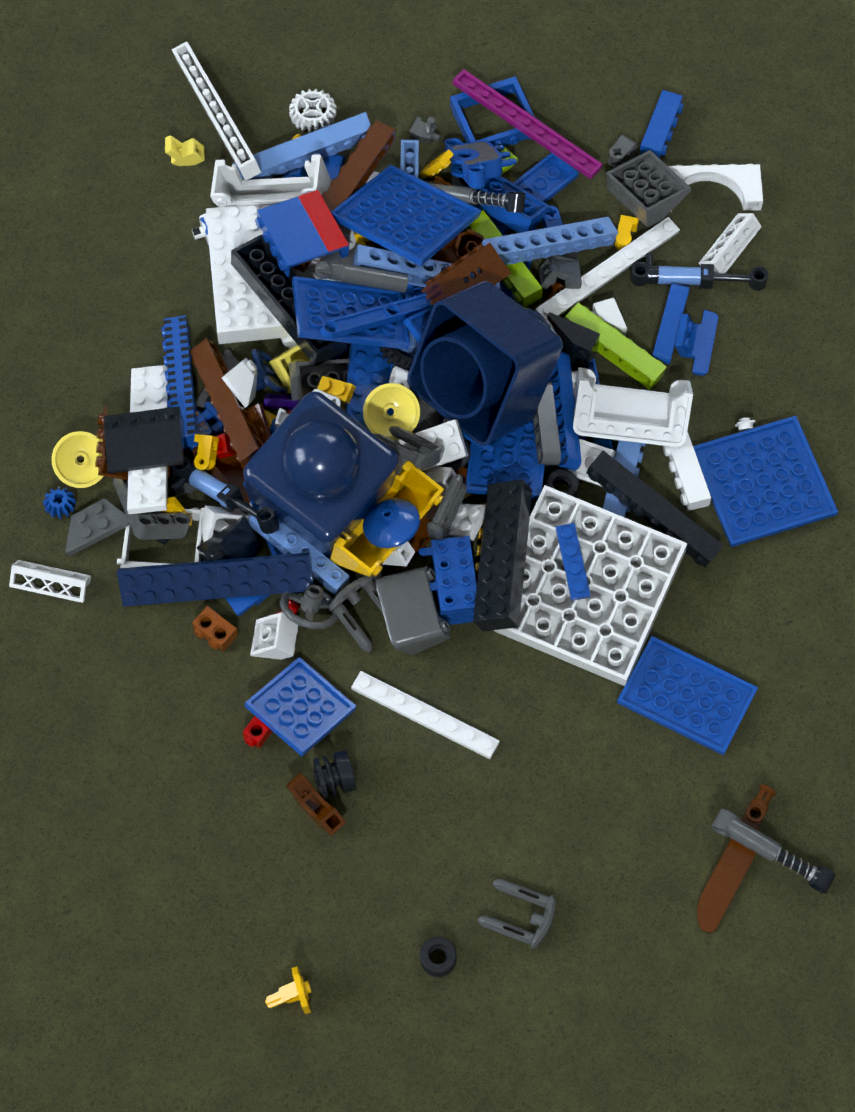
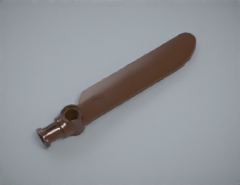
(730, 868)

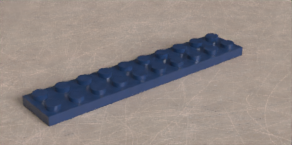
(215, 579)

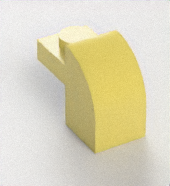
(185, 153)

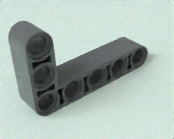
(155, 525)

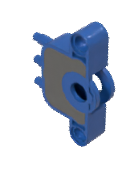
(478, 160)

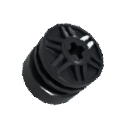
(334, 774)

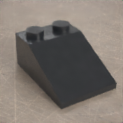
(576, 339)
(231, 543)

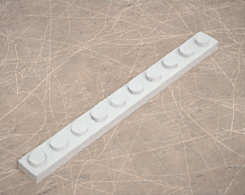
(610, 268)

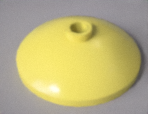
(395, 396)
(66, 464)

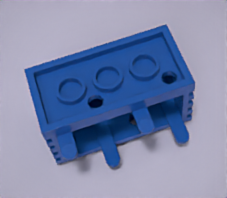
(454, 578)

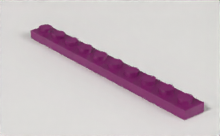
(527, 124)

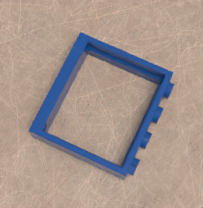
(503, 87)

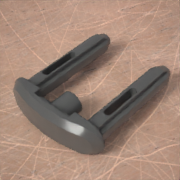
(428, 453)
(447, 509)
(351, 593)
(544, 921)

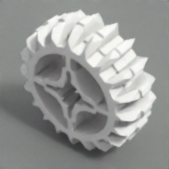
(312, 115)

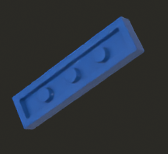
(572, 561)

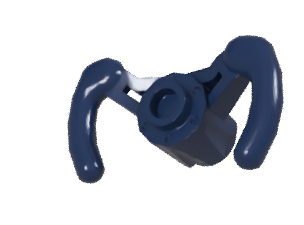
(265, 372)

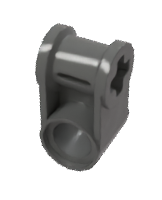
(621, 151)

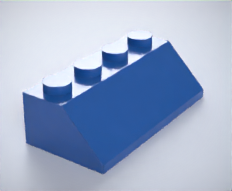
(520, 222)

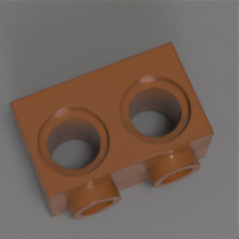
(218, 626)

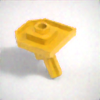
(292, 992)

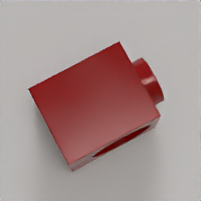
(224, 447)
(252, 740)

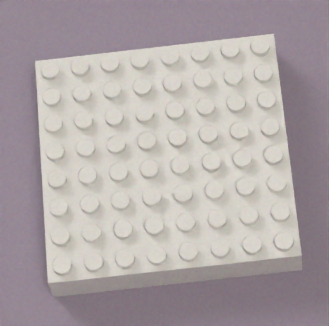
(237, 308)
(626, 577)

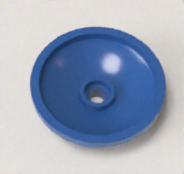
(394, 529)

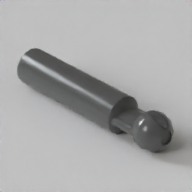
(362, 276)

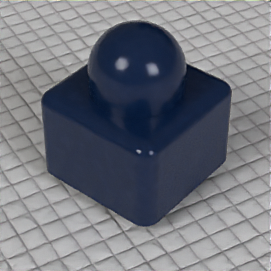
(484, 361)
(320, 472)

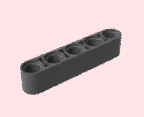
(547, 430)

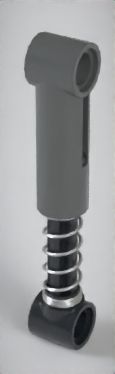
(511, 201)
(730, 826)

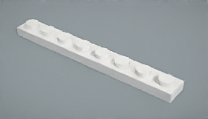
(425, 715)

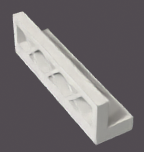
(732, 244)
(52, 574)

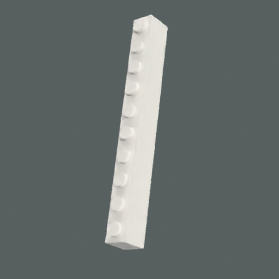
(216, 111)

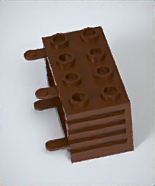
(452, 278)

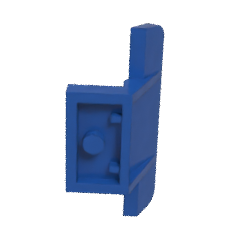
(697, 340)

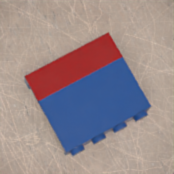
(301, 230)

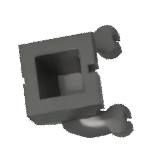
(425, 131)

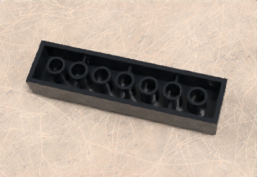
(272, 286)
(503, 556)

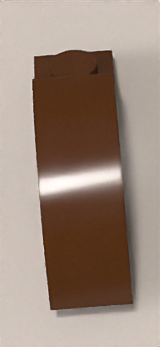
(314, 805)

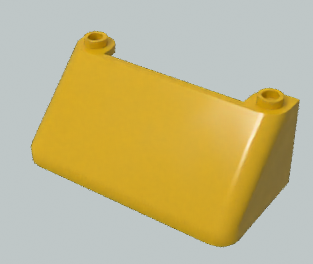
(357, 552)

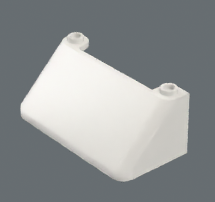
(231, 190)
(632, 413)

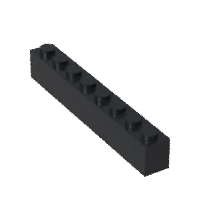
(653, 508)

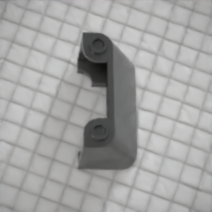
(411, 610)

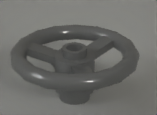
(310, 603)

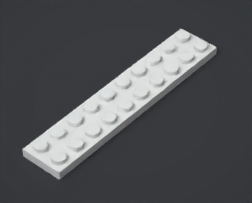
(148, 486)

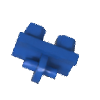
(210, 414)

